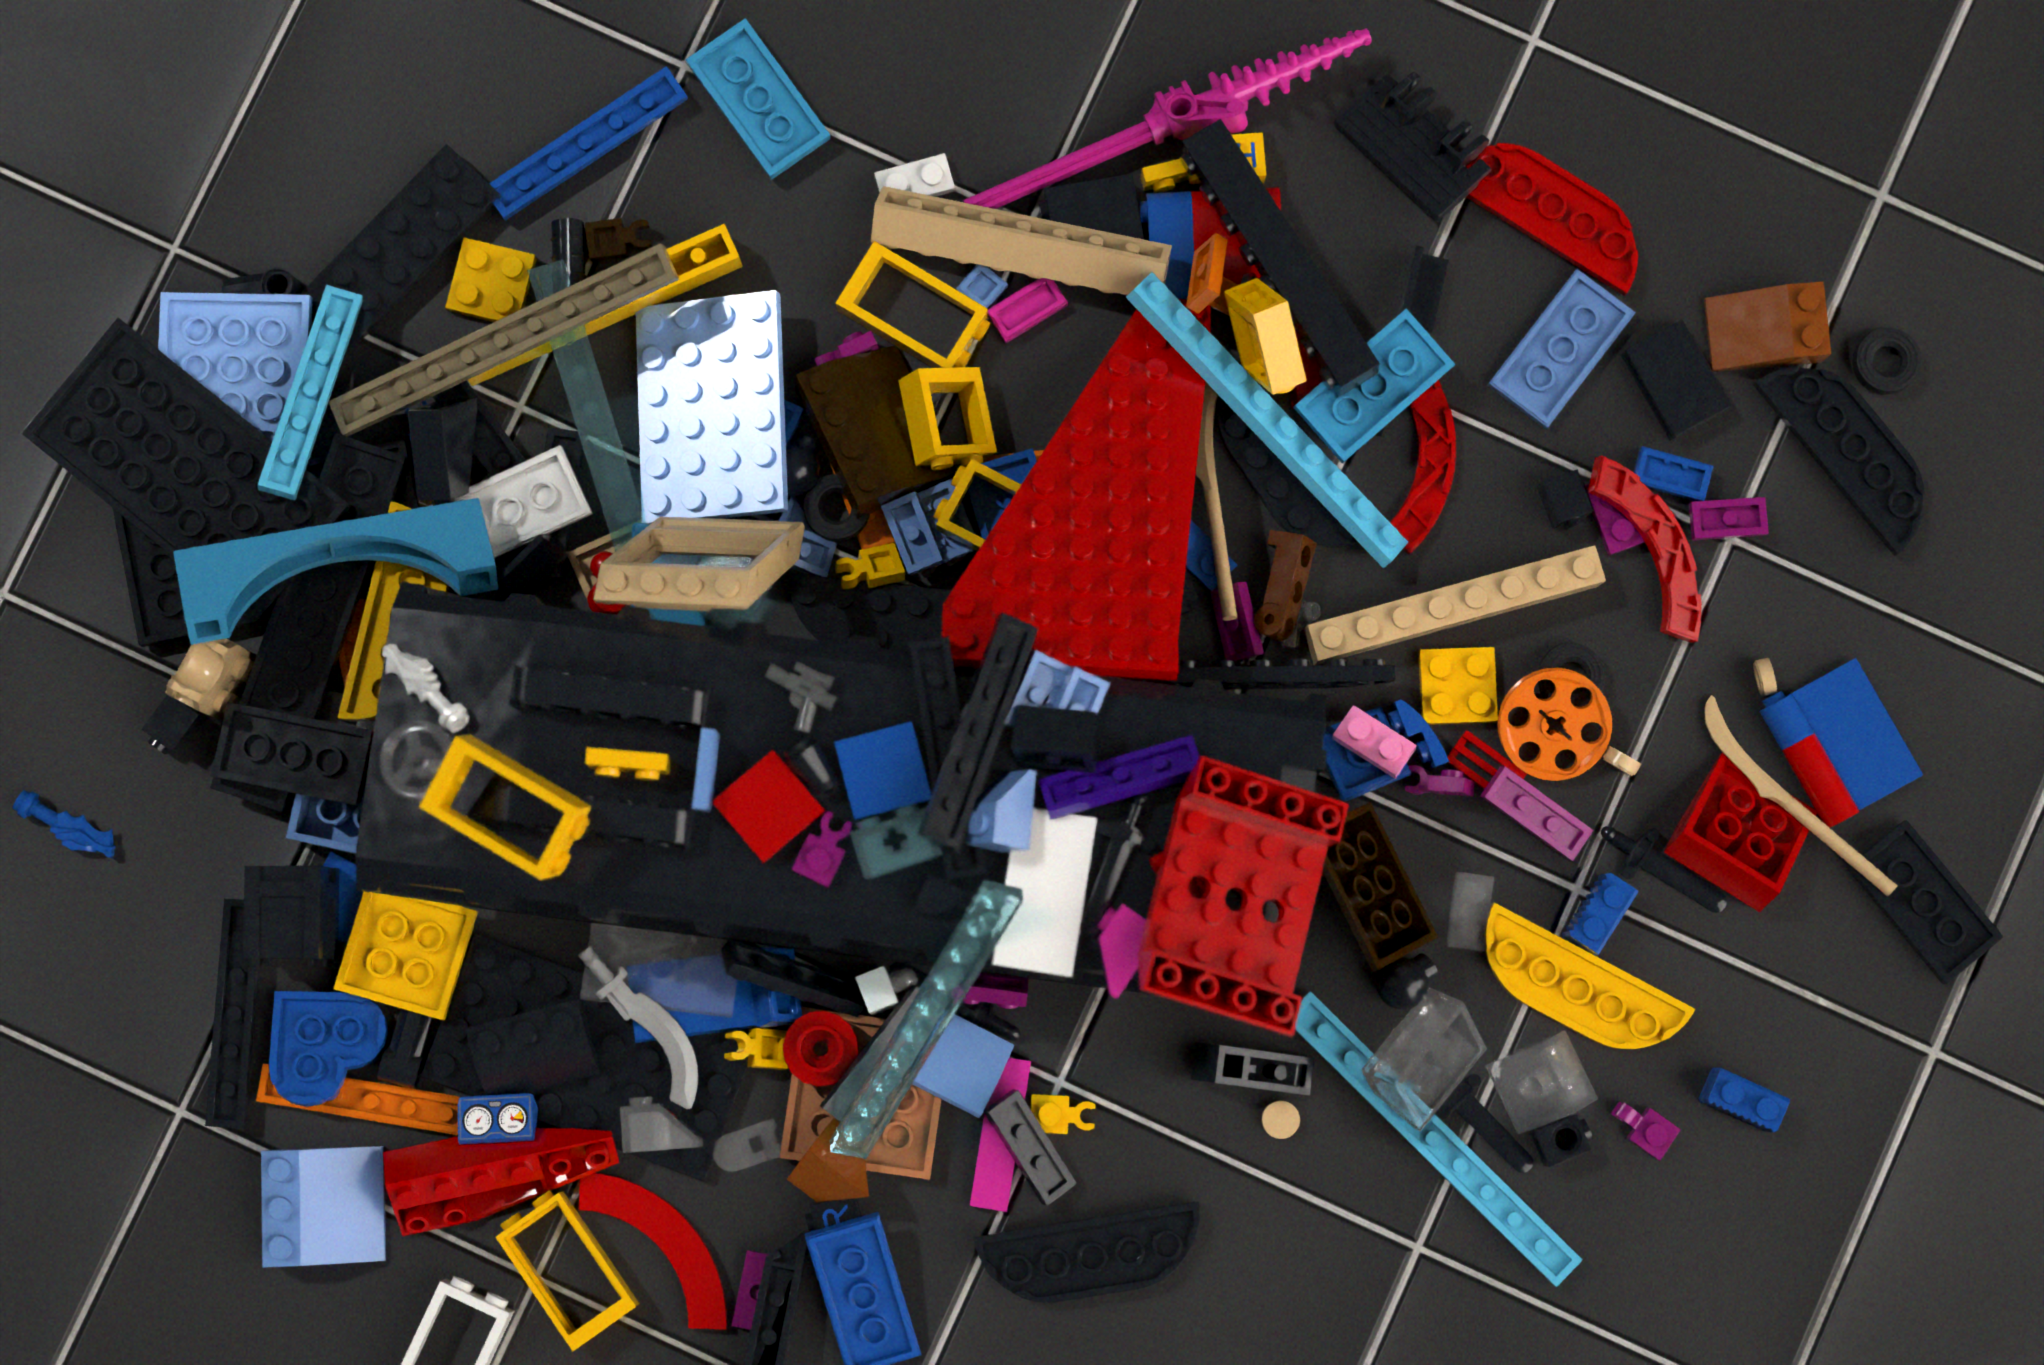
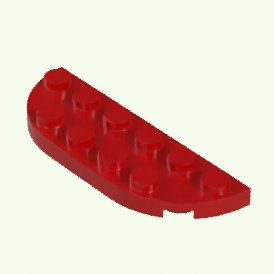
(1558, 213)

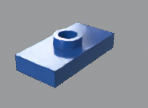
(1673, 474)

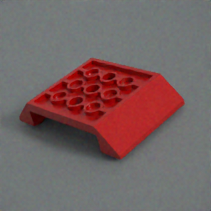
(1268, 847)

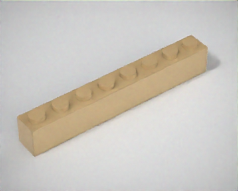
(1016, 242)
(1454, 605)

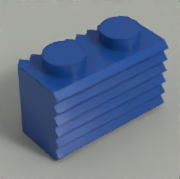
(1600, 913)
(1744, 1100)

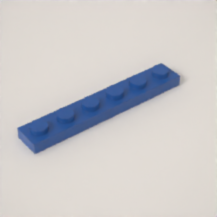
(587, 142)

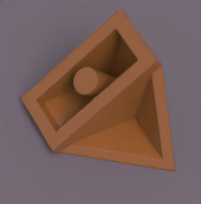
(829, 1174)

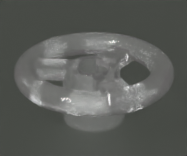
(431, 757)

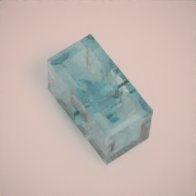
(881, 860)

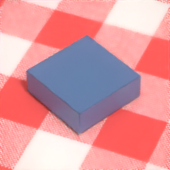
(982, 286)

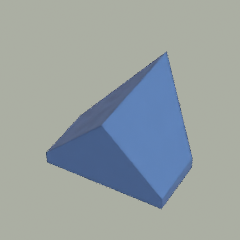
(815, 551)

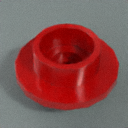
(800, 1053)

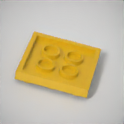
(406, 952)

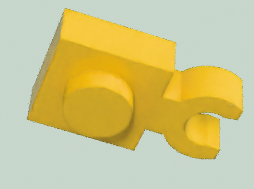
(876, 565)
(762, 1047)
(1055, 1114)

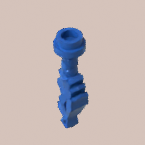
(73, 831)

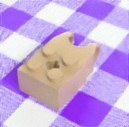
(211, 676)

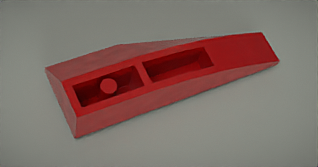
(462, 1183)

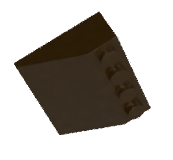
(864, 427)
(1375, 891)

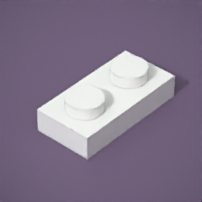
(925, 176)

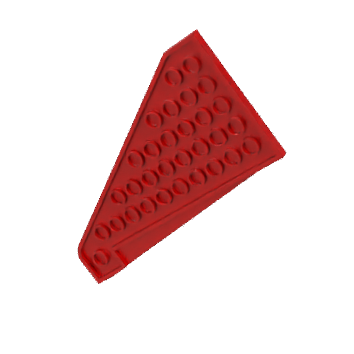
(1099, 523)

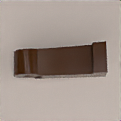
(1285, 585)

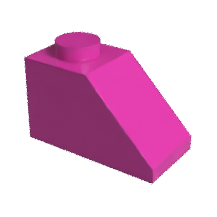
(1120, 946)

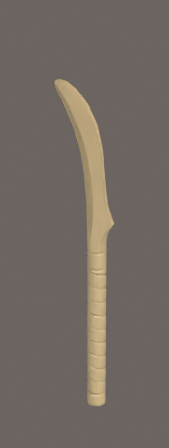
(1207, 474)
(1770, 789)

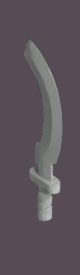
(655, 1020)

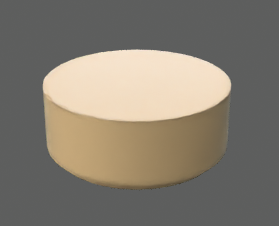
(1765, 677)
(1621, 761)
(1280, 1119)

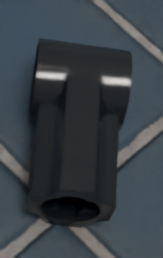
(262, 283)
(404, 1058)

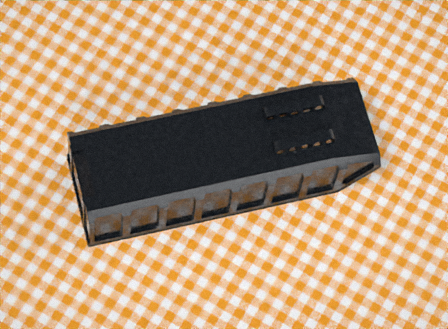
(715, 677)

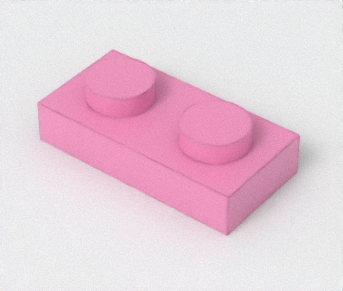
(1374, 742)

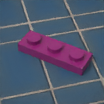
(1536, 813)

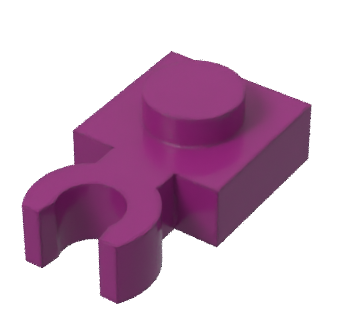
(852, 345)
(820, 856)

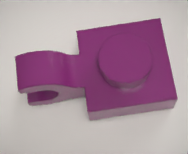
(1449, 783)
(1649, 1131)

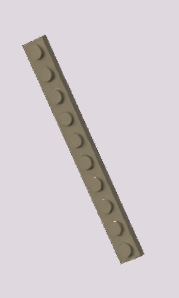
(503, 340)

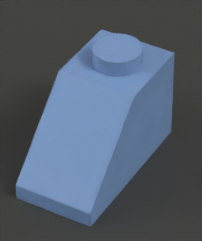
(1004, 813)

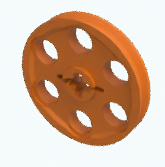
(1553, 742)

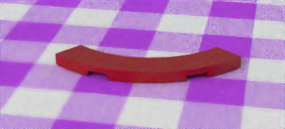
(1434, 467)
(1664, 540)
(671, 1234)

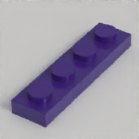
(1119, 777)

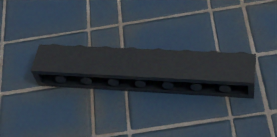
(1279, 257)

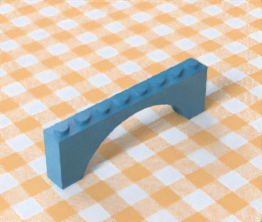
(228, 576)

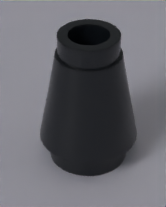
(810, 764)

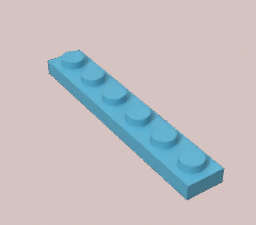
(310, 393)

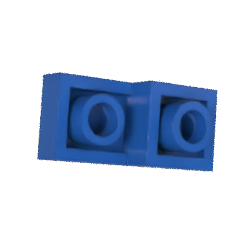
(1411, 723)

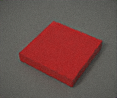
(768, 806)

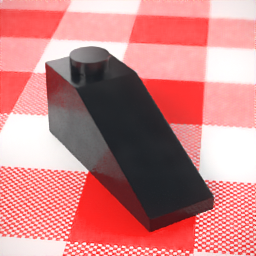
(1252, 1068)

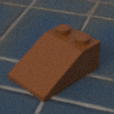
(1768, 327)

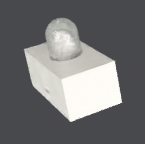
(882, 989)

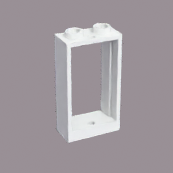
(462, 1291)

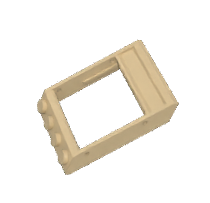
(634, 580)

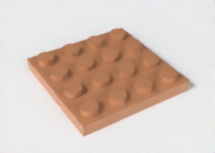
(906, 1142)

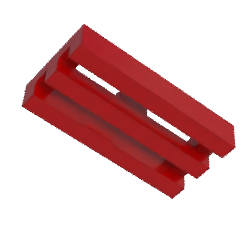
(1485, 749)

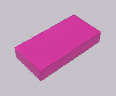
(1026, 308)

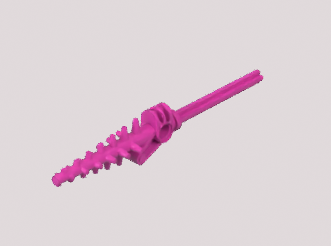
(1184, 114)

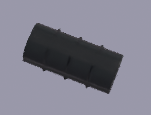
(569, 244)

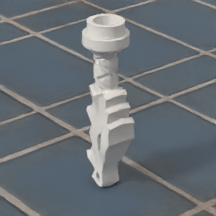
(419, 679)

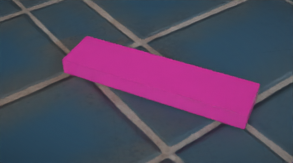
(994, 1162)

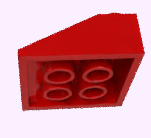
(1738, 837)

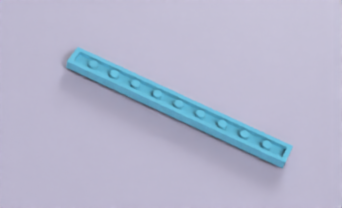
(1267, 419)
(1442, 1149)

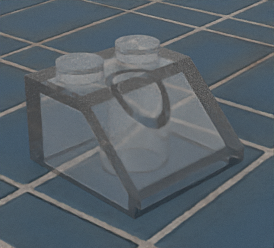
(1542, 1082)

